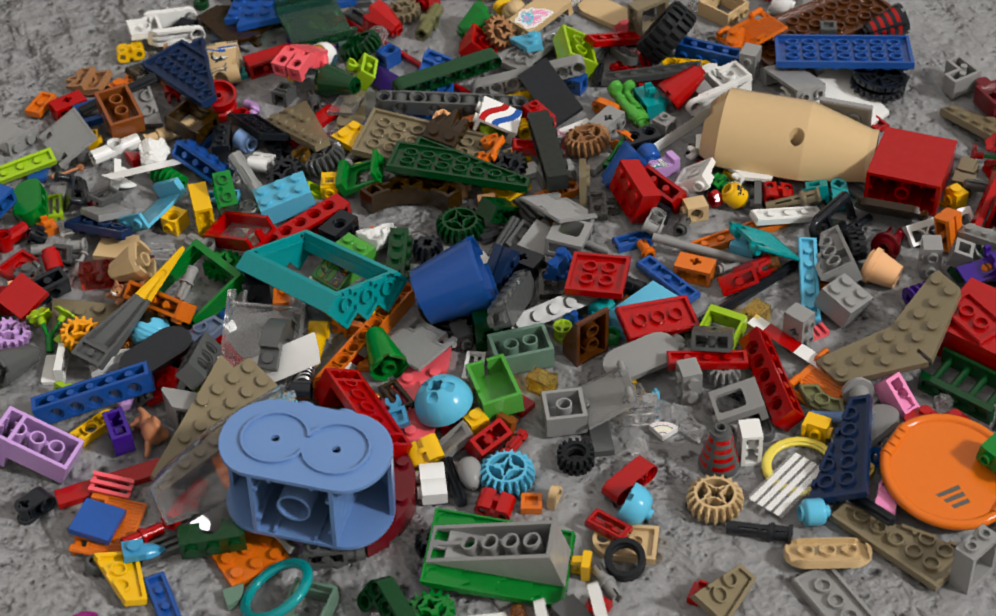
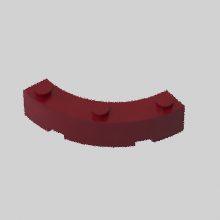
(405, 503)

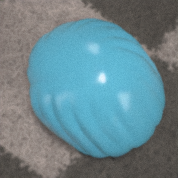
(145, 330)

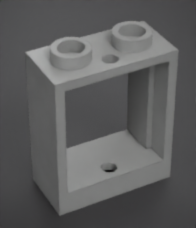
(973, 559)

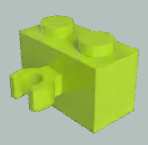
(364, 69)

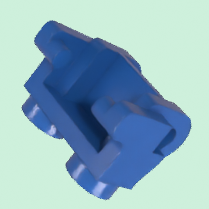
(558, 265)

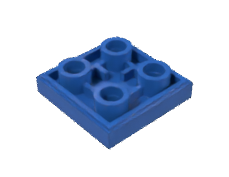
(97, 521)

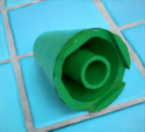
(383, 355)

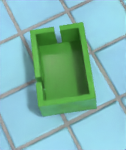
(497, 390)

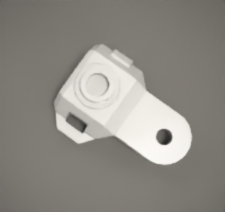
(376, 236)

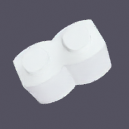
(432, 483)

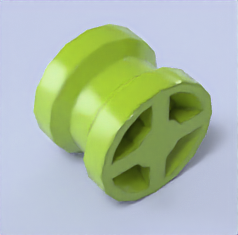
(561, 328)

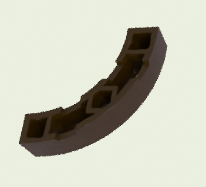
(410, 191)

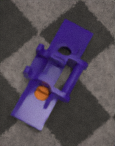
(981, 269)

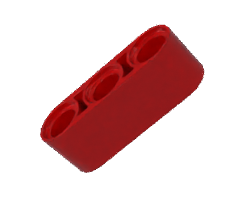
(619, 485)

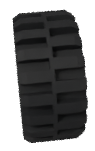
(666, 32)

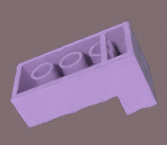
(37, 445)

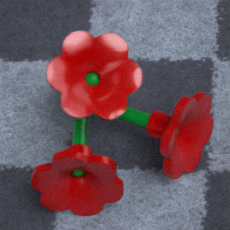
(989, 166)

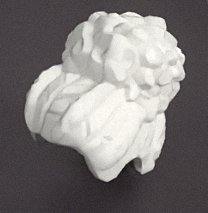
(153, 151)

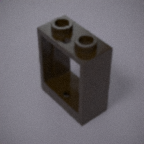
(201, 130)

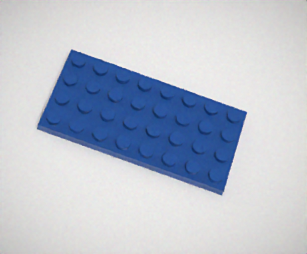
(843, 51)

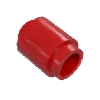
(51, 258)

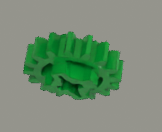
(212, 272)
(433, 604)

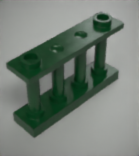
(962, 401)

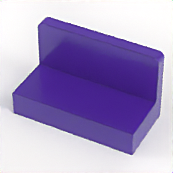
(384, 79)

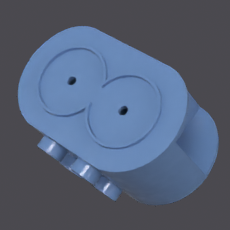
(309, 473)

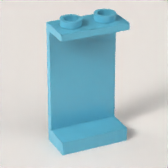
(169, 193)
(650, 292)

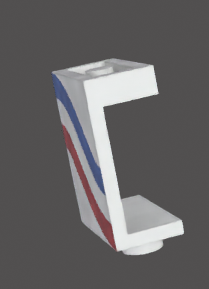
(498, 116)

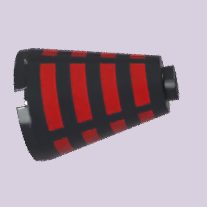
(889, 22)

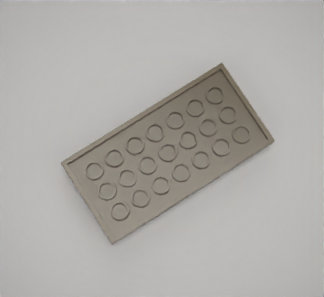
(387, 127)

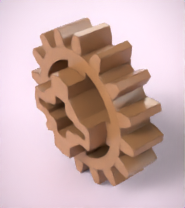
(499, 31)

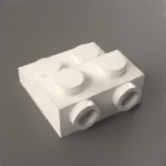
(696, 177)

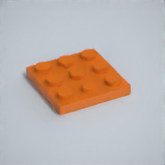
(246, 564)

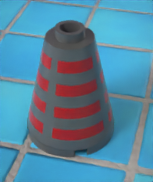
(719, 452)

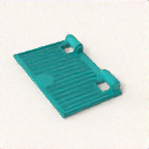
(761, 241)

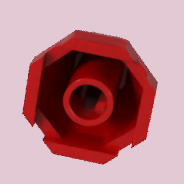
(383, 15)

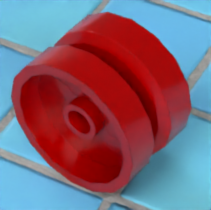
(226, 99)

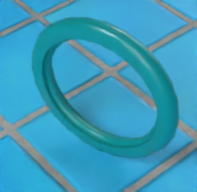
(261, 578)

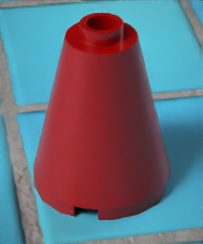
(682, 85)

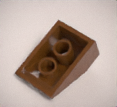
(587, 338)

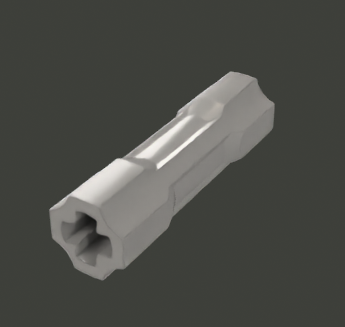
(240, 165)

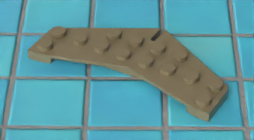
(897, 348)

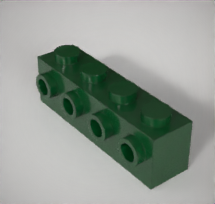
(399, 250)

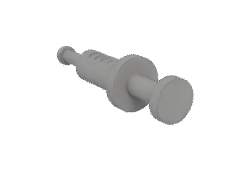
(74, 274)

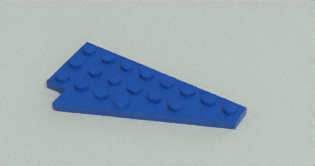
(259, 13)

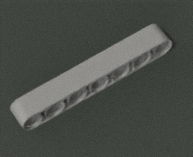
(503, 78)

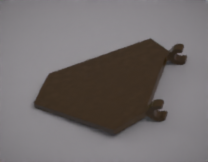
(214, 21)

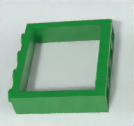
(191, 256)

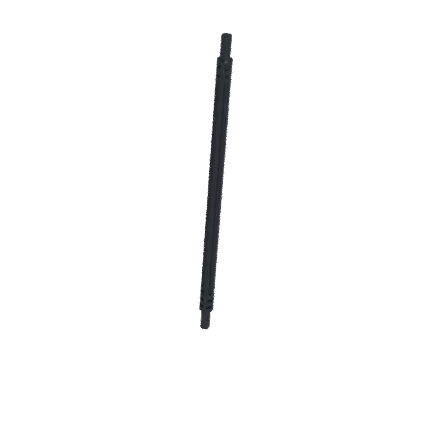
(775, 276)

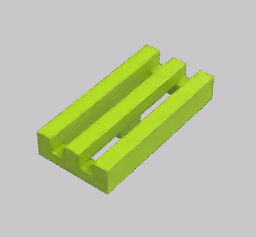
(55, 215)

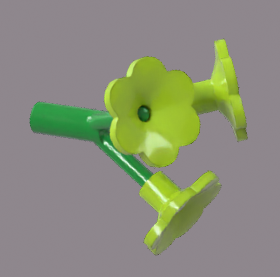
(42, 317)

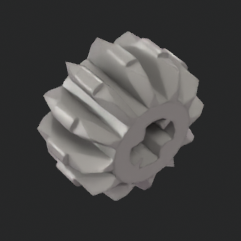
(723, 377)

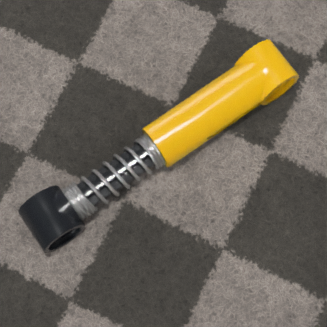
(303, 385)

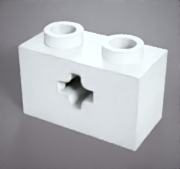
(749, 442)

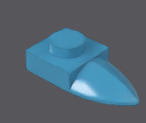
(136, 550)

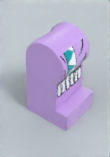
(667, 165)

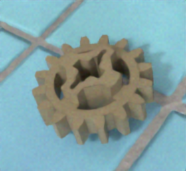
(406, 10)

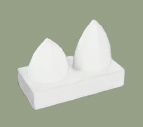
(122, 183)

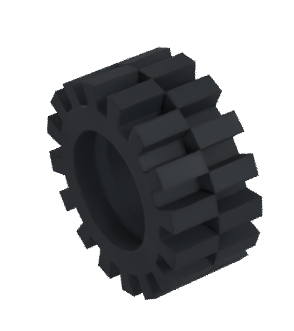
(856, 242)
(575, 448)

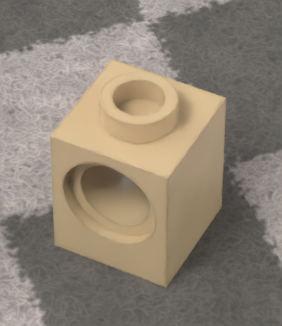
(696, 208)

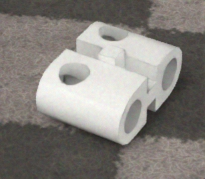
(260, 161)

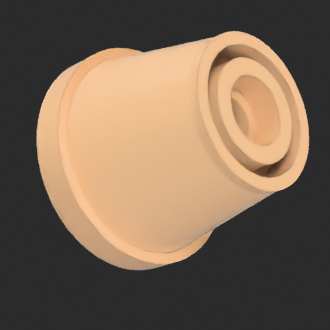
(881, 269)

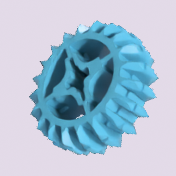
(508, 472)

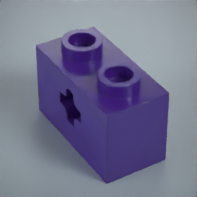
(119, 431)

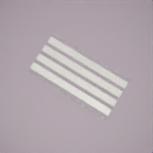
(786, 484)

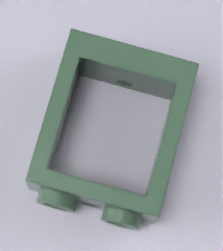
(323, 592)

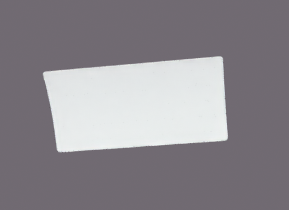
(295, 357)

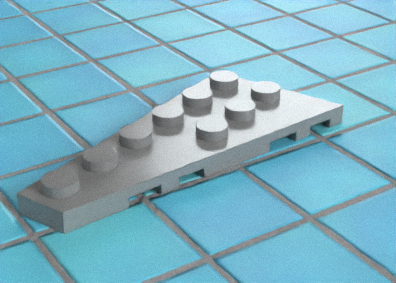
(517, 58)

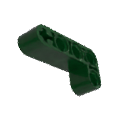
(385, 596)

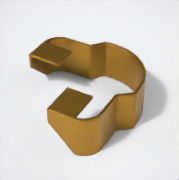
(305, 149)

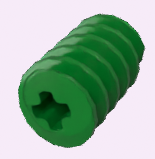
(167, 173)

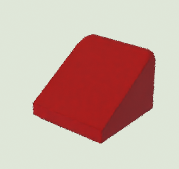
(132, 158)

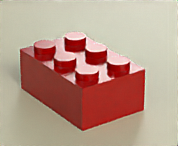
(634, 190)

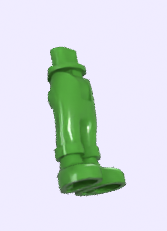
(623, 96)

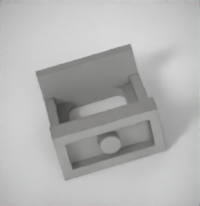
(573, 238)
(753, 405)

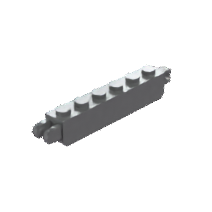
(511, 300)

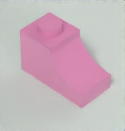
(896, 393)

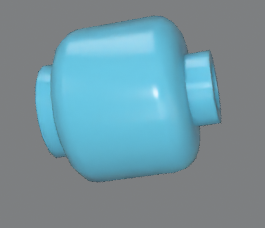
(813, 512)

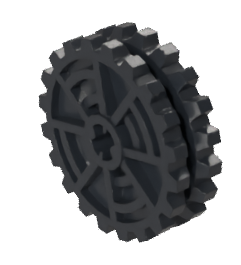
(879, 84)

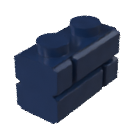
(502, 262)

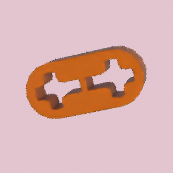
(600, 103)

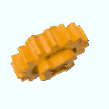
(78, 329)

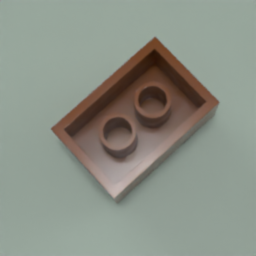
(119, 111)

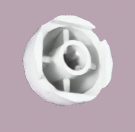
(780, 6)

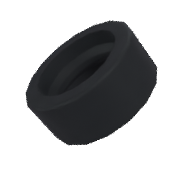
(622, 543)

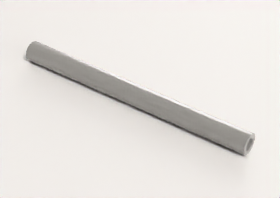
(699, 249)

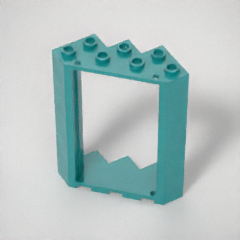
(270, 262)

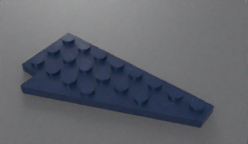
(186, 70)

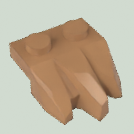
(89, 80)

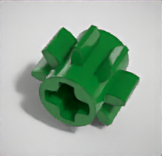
(718, 182)

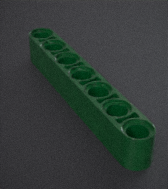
(449, 71)

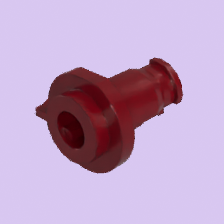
(889, 242)

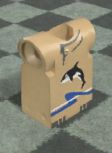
(225, 60)

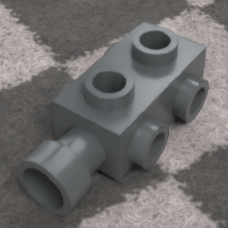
(327, 556)

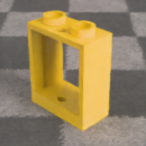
(201, 207)

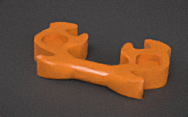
(491, 141)

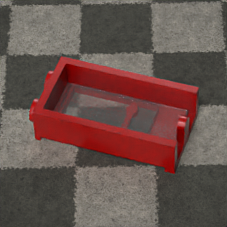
(240, 231)

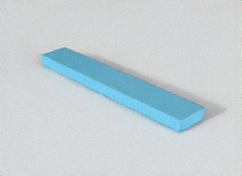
(808, 274)

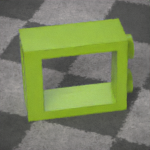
(726, 318)

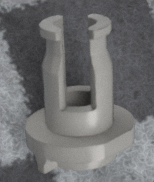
(856, 387)

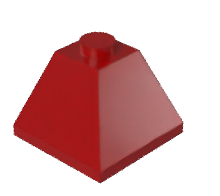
(474, 41)

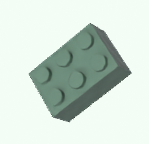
(523, 347)

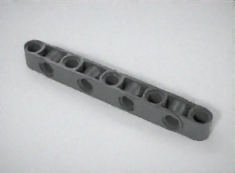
(427, 102)

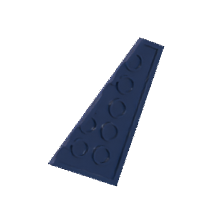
(846, 462)

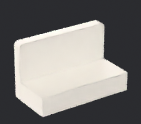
(56, 366)

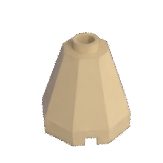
(133, 264)

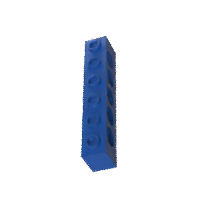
(93, 393)

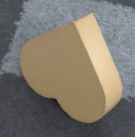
(554, 496)

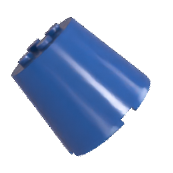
(454, 283)

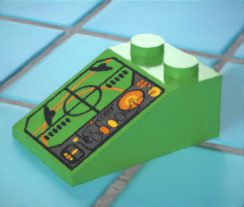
(336, 276)

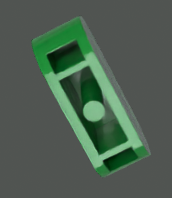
(31, 202)

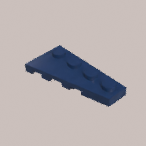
(104, 229)

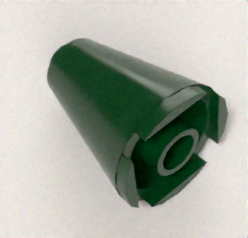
(334, 82)

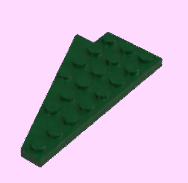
(441, 162)

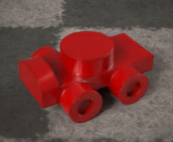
(618, 66)

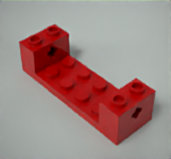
(350, 390)

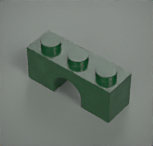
(196, 543)

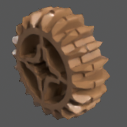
(587, 140)

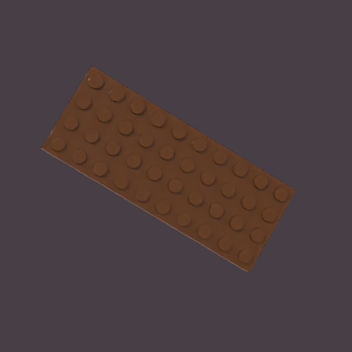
(806, 19)

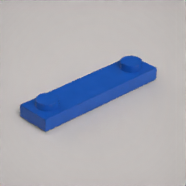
(664, 276)

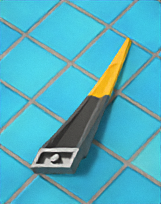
(110, 335)

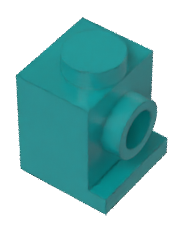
(823, 188)

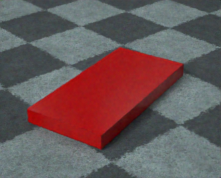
(663, 315)

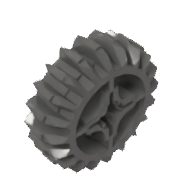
(323, 160)

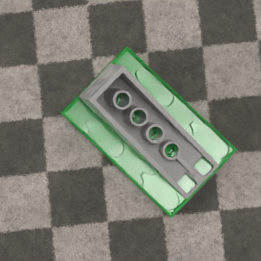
(498, 557)

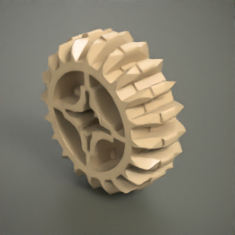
(715, 494)

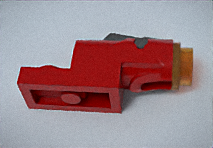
(748, 274)

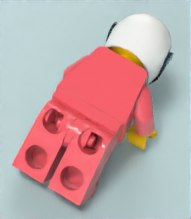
(296, 59)

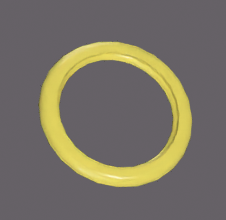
(766, 464)

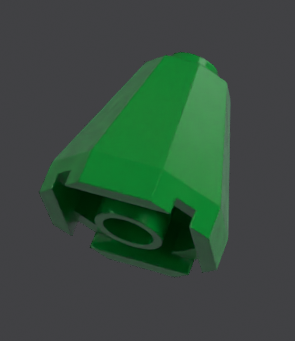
(476, 14)

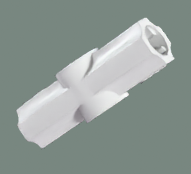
(114, 149)

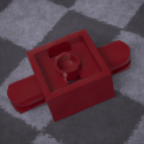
(985, 96)

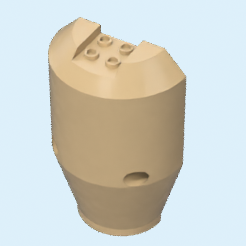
(786, 138)

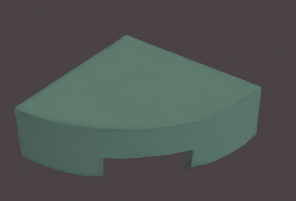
(233, 595)

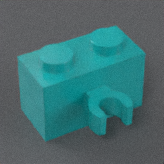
(650, 99)

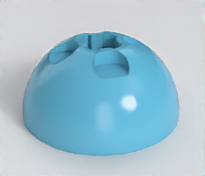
(442, 400)

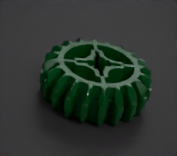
(365, 41)
(458, 224)

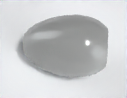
(469, 472)

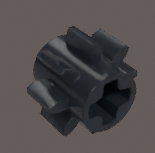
(36, 235)

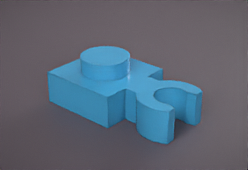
(398, 412)

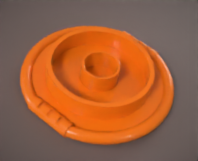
(933, 456)

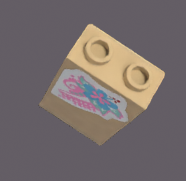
(538, 15)

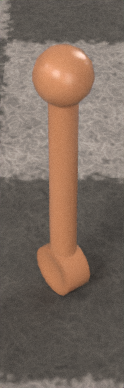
(80, 167)

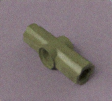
(429, 21)

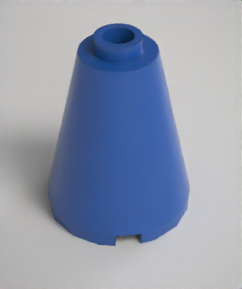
(625, 152)

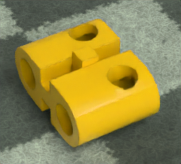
(130, 51)
(426, 450)

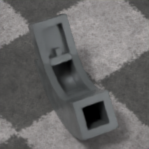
(271, 342)

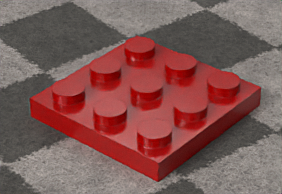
(597, 275)

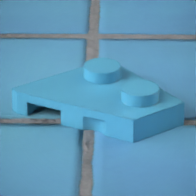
(528, 42)

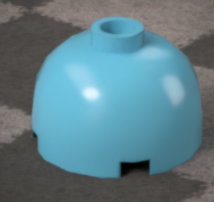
(636, 506)

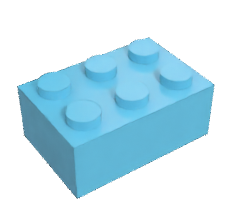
(284, 197)

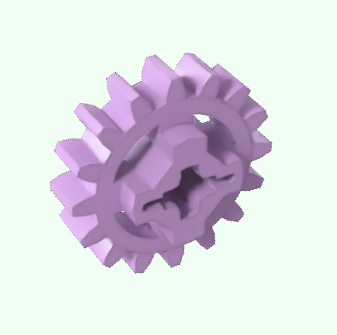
(10, 333)

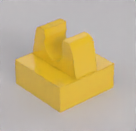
(582, 565)

